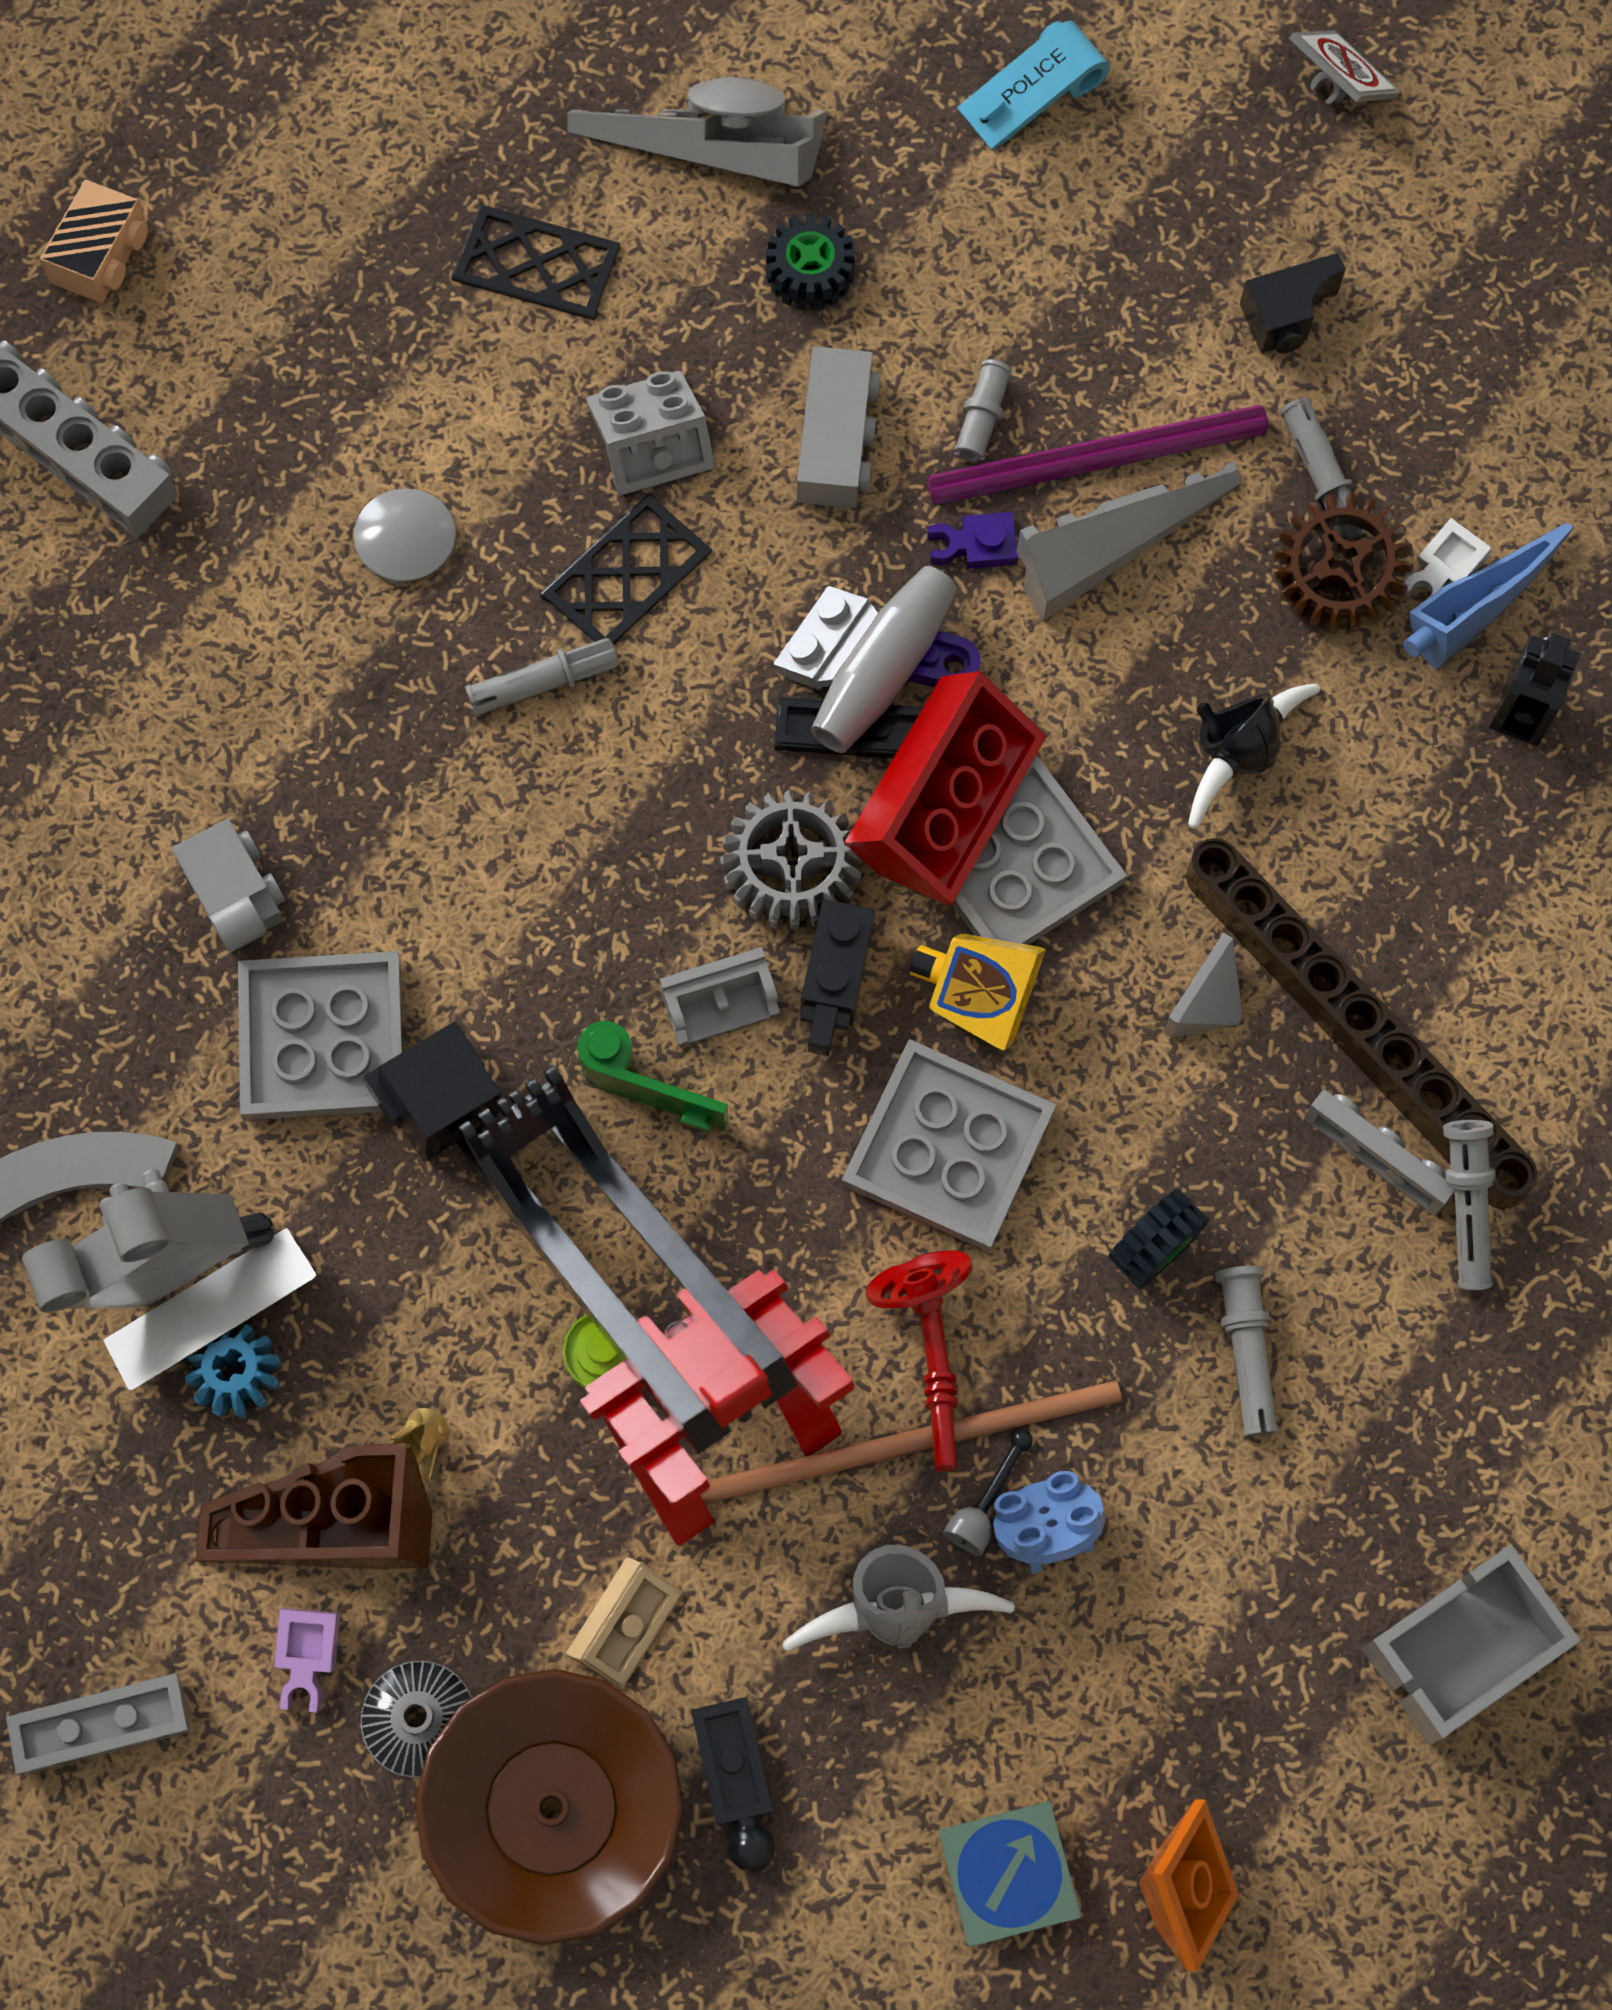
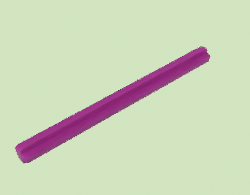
(1097, 454)

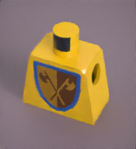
(981, 984)

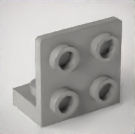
(652, 431)

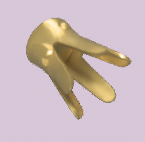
(425, 1433)

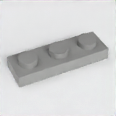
(1380, 1151)
(98, 1724)

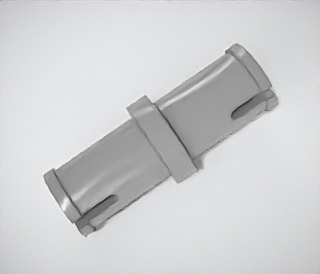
(983, 411)

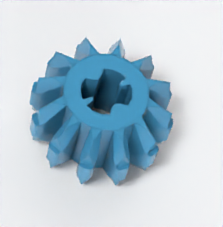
(240, 1388)

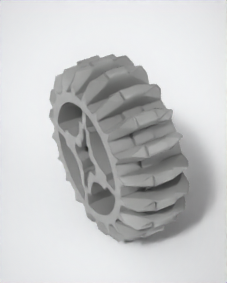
(772, 861)

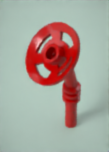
(925, 1297)

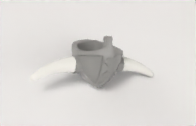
(897, 1600)

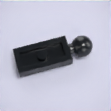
(736, 1779)

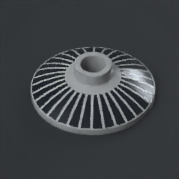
(392, 1696)

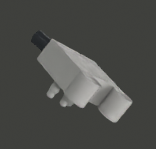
(144, 1249)

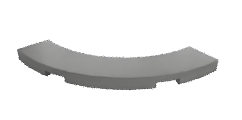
(80, 1162)

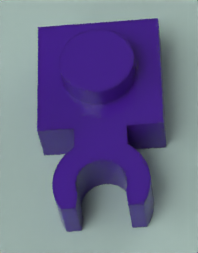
(983, 540)

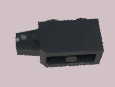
(1535, 688)
(835, 971)

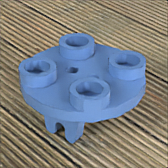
(1048, 1520)

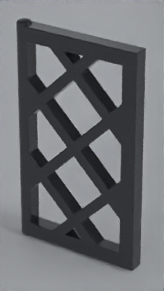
(550, 296)
(632, 610)

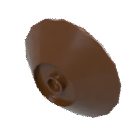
(486, 1792)

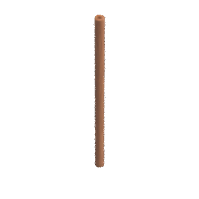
(910, 1442)

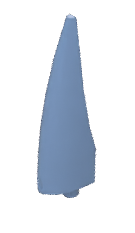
(1469, 605)

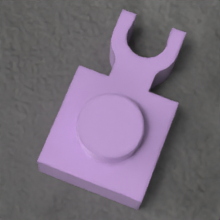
(306, 1646)

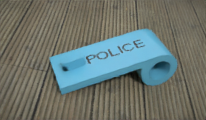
(1032, 82)

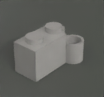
(229, 884)

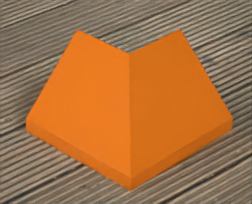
(1190, 1886)

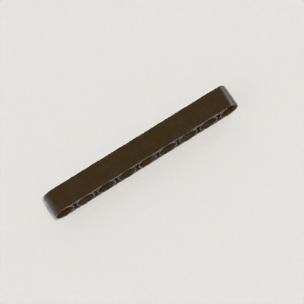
(1349, 996)

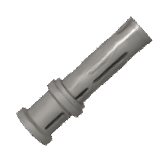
(1471, 1178)
(1246, 1324)

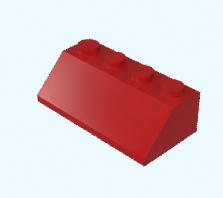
(947, 787)

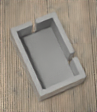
(1471, 1644)

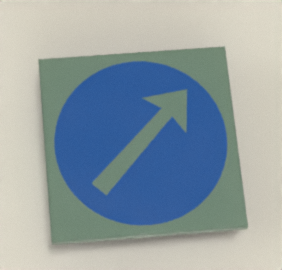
(1009, 1874)

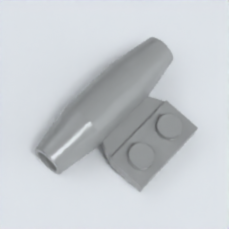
(864, 652)

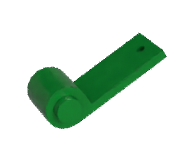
(608, 1065)

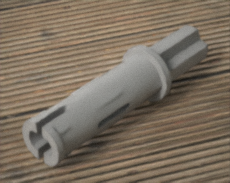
(1319, 459)
(542, 676)

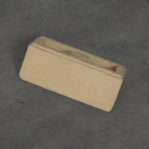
(624, 1622)

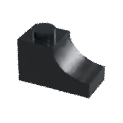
(1282, 302)

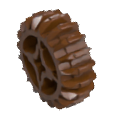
(1363, 551)

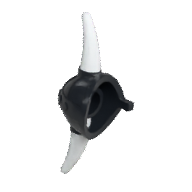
(1242, 740)

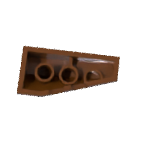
(339, 1513)

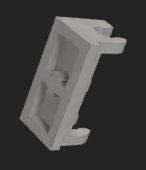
(720, 996)

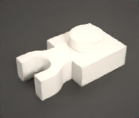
(1448, 557)

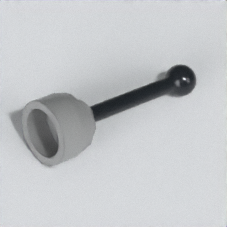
(973, 1523)

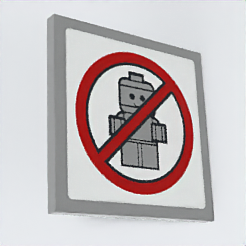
(1343, 67)

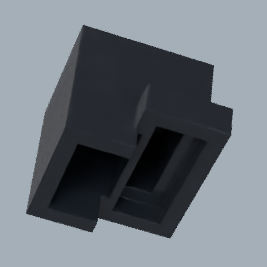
(434, 1090)

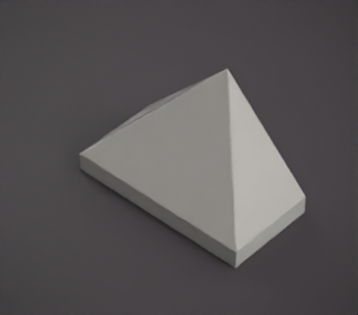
(1212, 996)

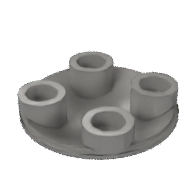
(736, 100)
(404, 535)

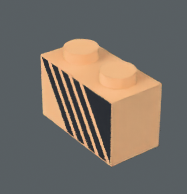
(95, 241)

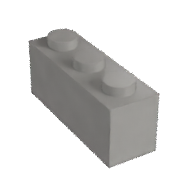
(837, 427)

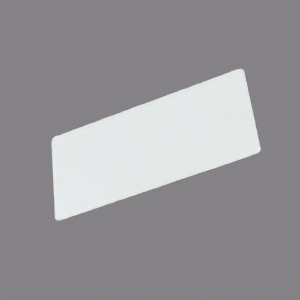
(208, 1309)

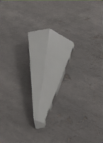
(769, 148)
(1089, 549)

